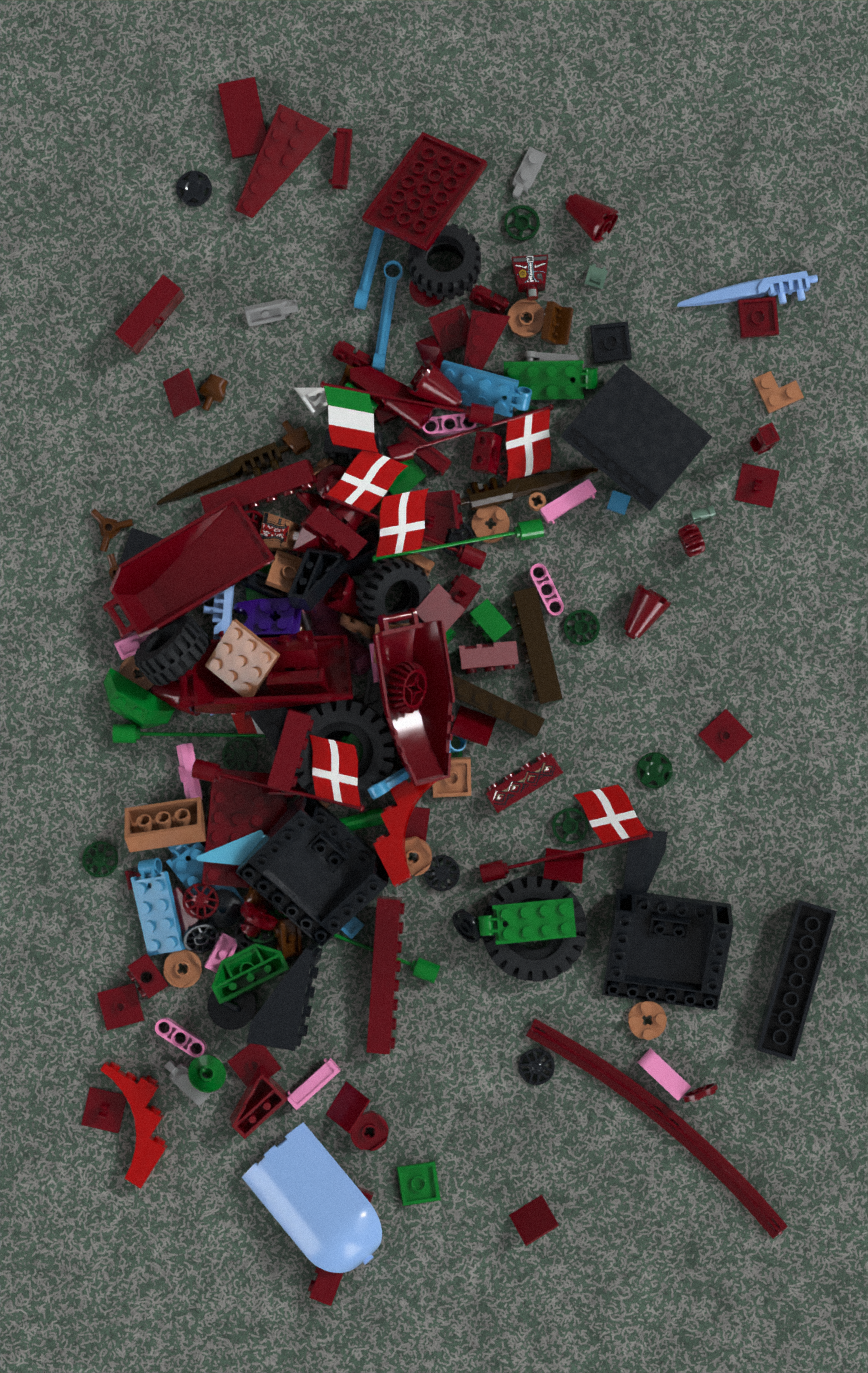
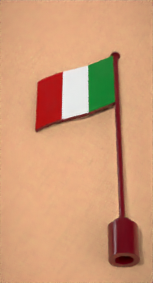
(353, 416)

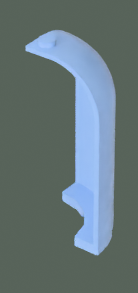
(316, 1202)

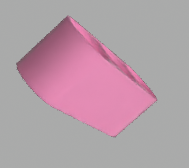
(440, 429)
(554, 597)
(170, 1036)
(664, 1074)

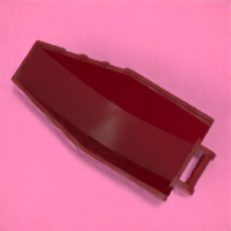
(425, 734)

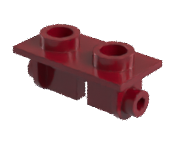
(481, 296)
(344, 352)

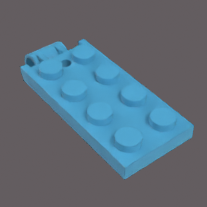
(487, 388)
(191, 871)
(157, 908)

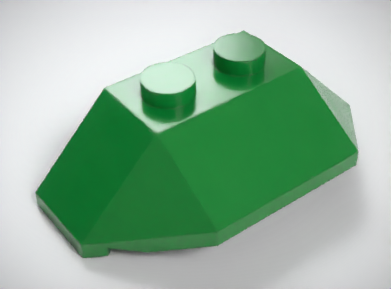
(135, 702)
(247, 971)

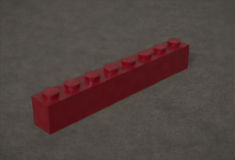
(384, 975)

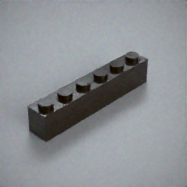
(537, 646)
(497, 706)

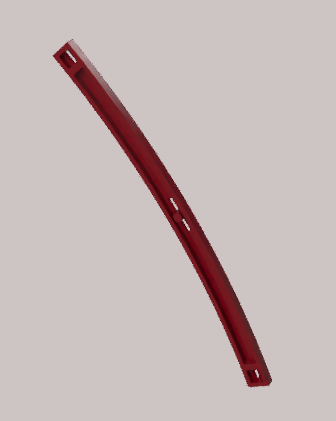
(683, 1131)

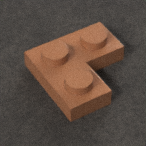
(775, 397)

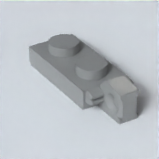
(527, 172)
(270, 311)
(180, 1077)

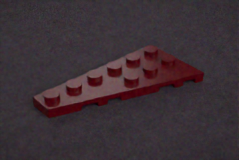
(282, 150)

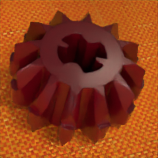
(691, 540)

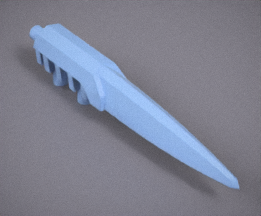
(757, 288)
(221, 611)

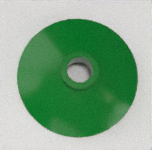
(212, 1067)

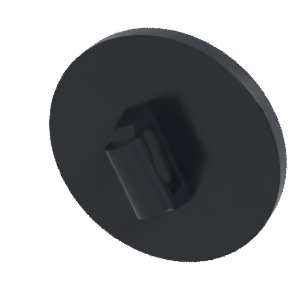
(233, 1013)

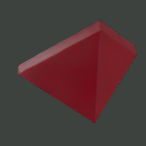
(430, 350)
(310, 500)
(307, 538)

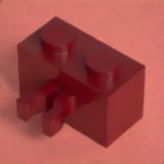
(464, 590)

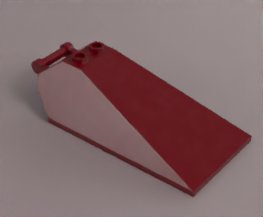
(186, 569)
(217, 697)

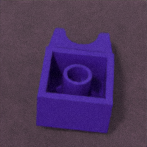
(270, 616)

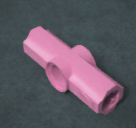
(186, 758)

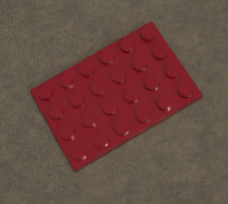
(424, 191)
(234, 812)

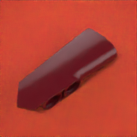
(376, 381)

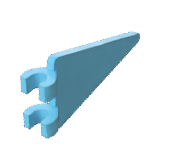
(233, 852)

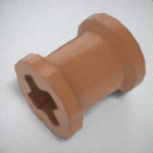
(534, 496)

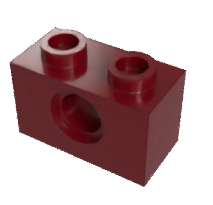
(486, 452)
(142, 965)

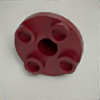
(328, 478)
(256, 919)

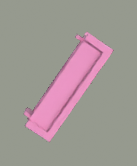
(568, 501)
(313, 1083)

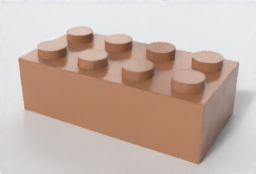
(165, 824)

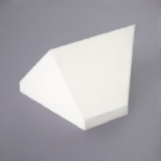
(314, 399)

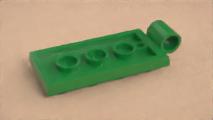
(552, 378)
(530, 921)

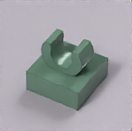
(596, 276)

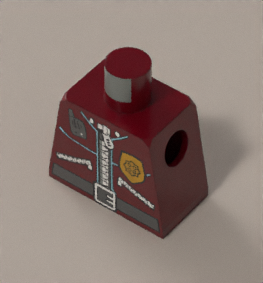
(530, 274)

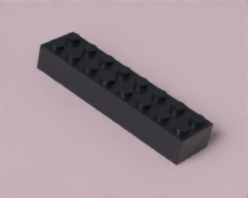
(794, 980)

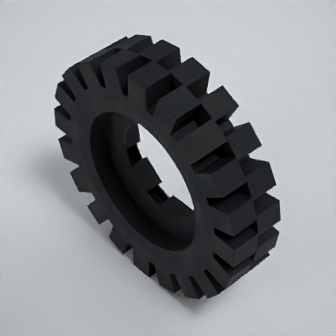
(369, 729)
(543, 962)

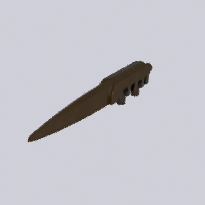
(230, 471)
(516, 487)

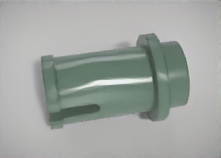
(703, 513)

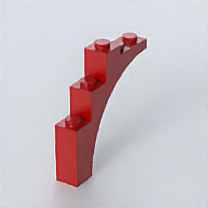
(392, 847)
(139, 1094)

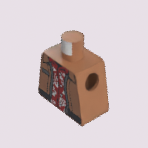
(278, 532)

